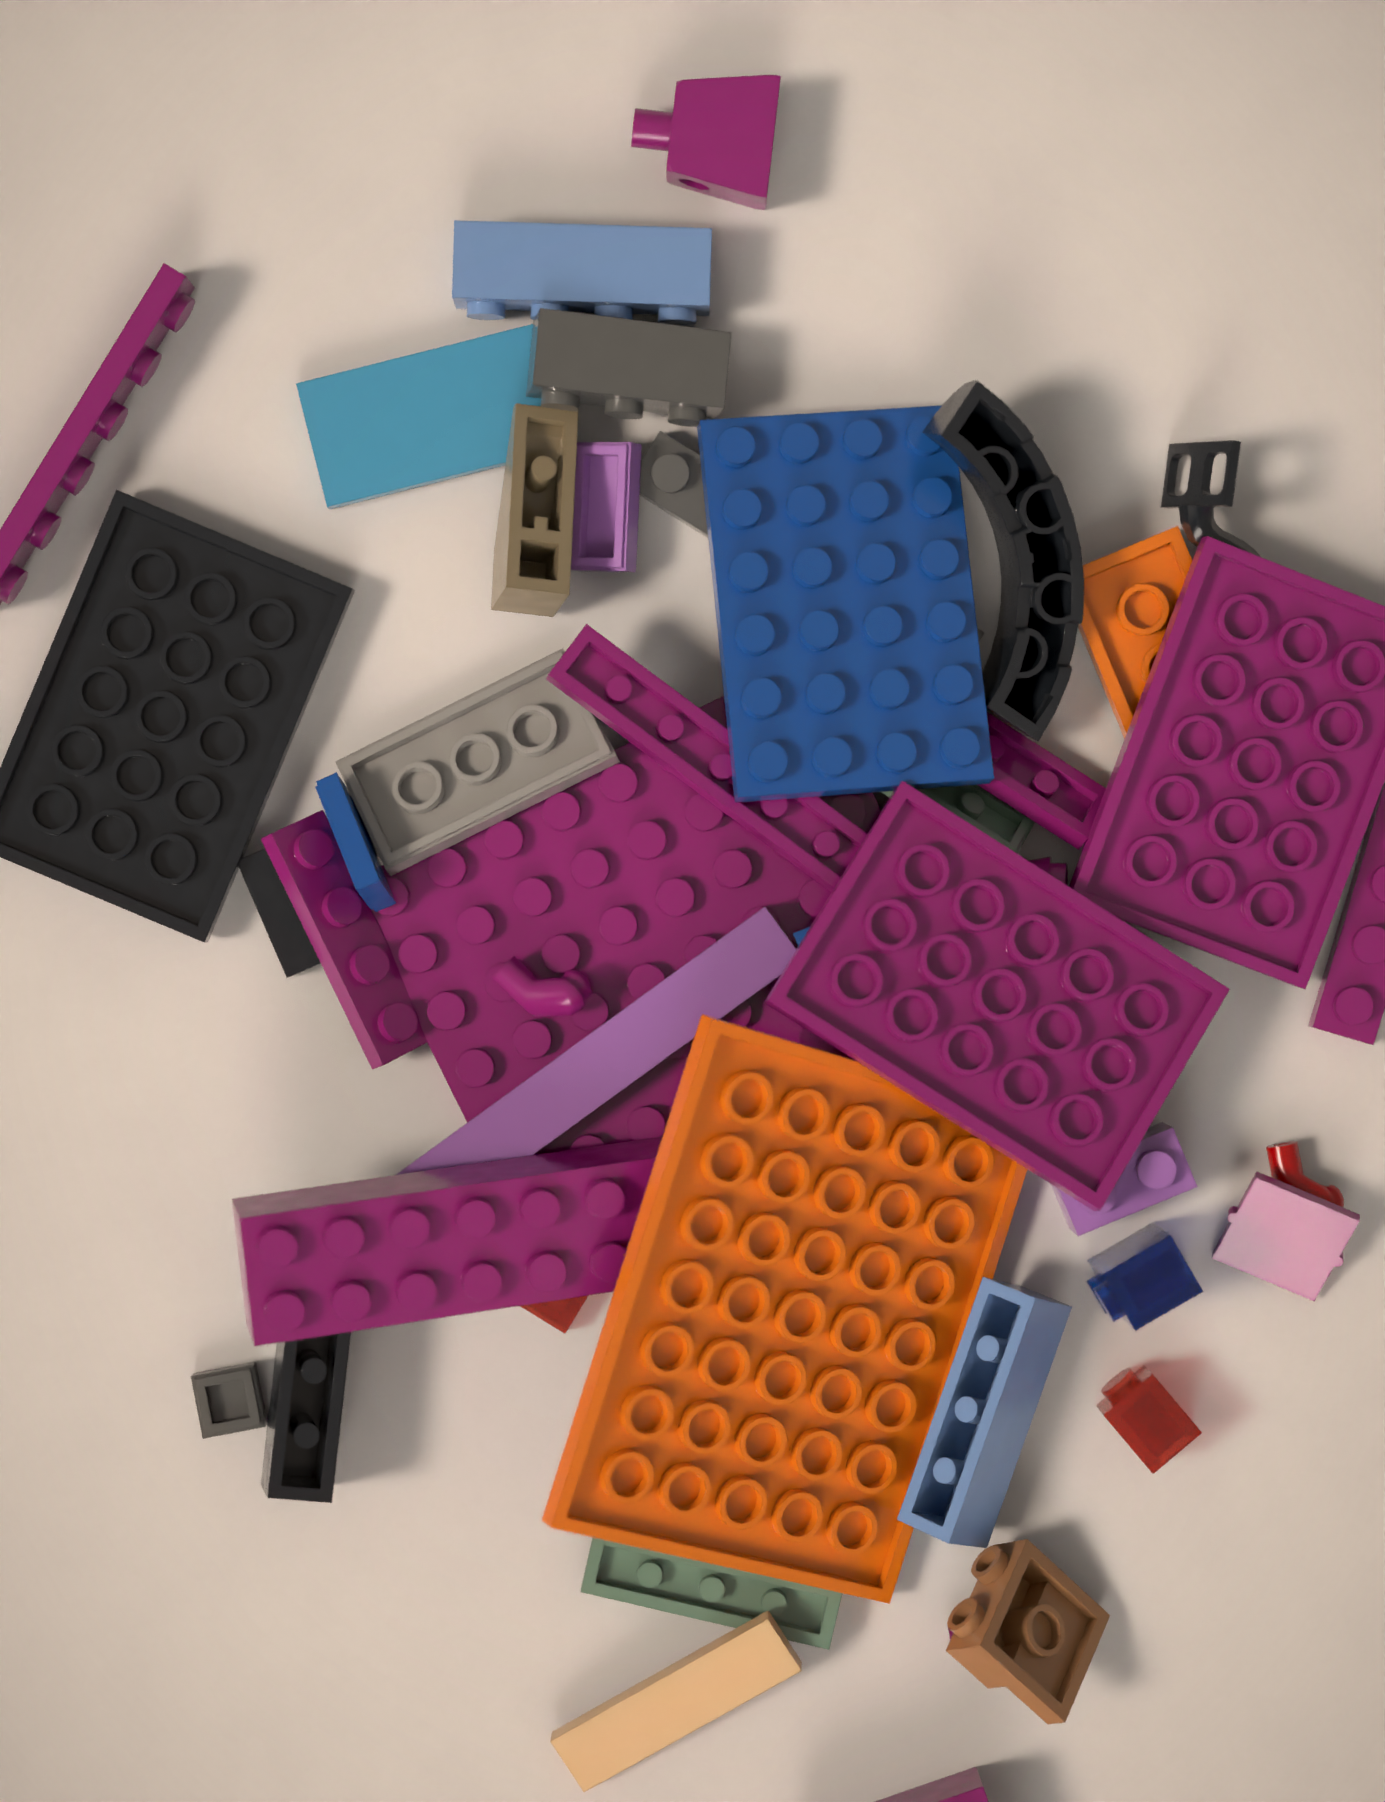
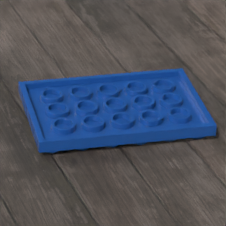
(843, 605)

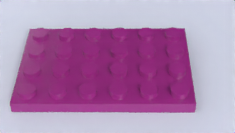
(1246, 767)
(998, 996)

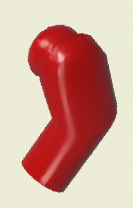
(1287, 1167)

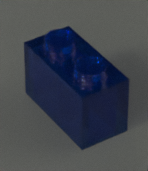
(1142, 1277)

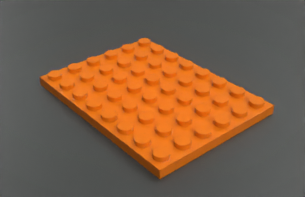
(783, 1318)

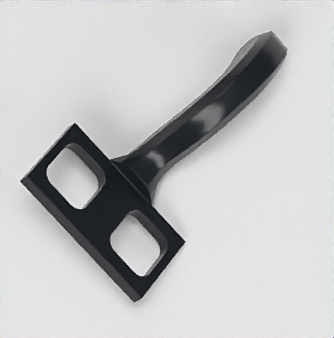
(1197, 503)

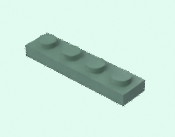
(709, 1591)

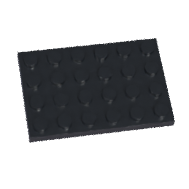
(164, 715)

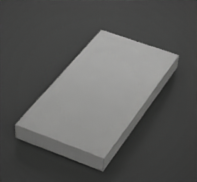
(473, 765)

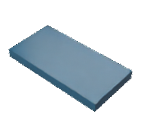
(416, 416)

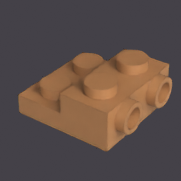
(1027, 1628)

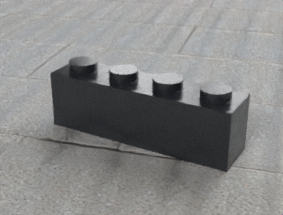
(305, 1418)

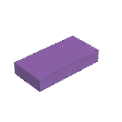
(606, 506)

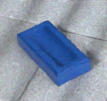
(354, 843)

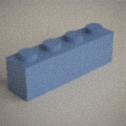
(582, 270)
(984, 1413)

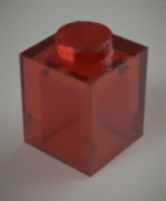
(1146, 1417)

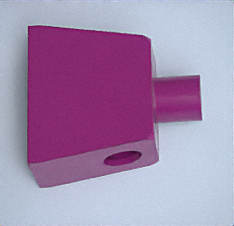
(716, 136)

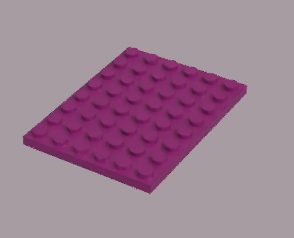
(600, 881)

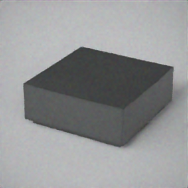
(229, 1400)

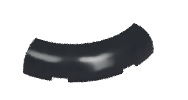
(1035, 549)

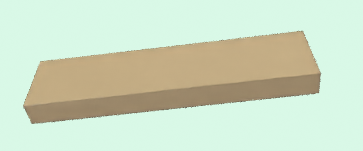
(676, 1701)

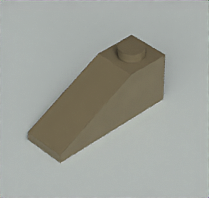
(536, 513)

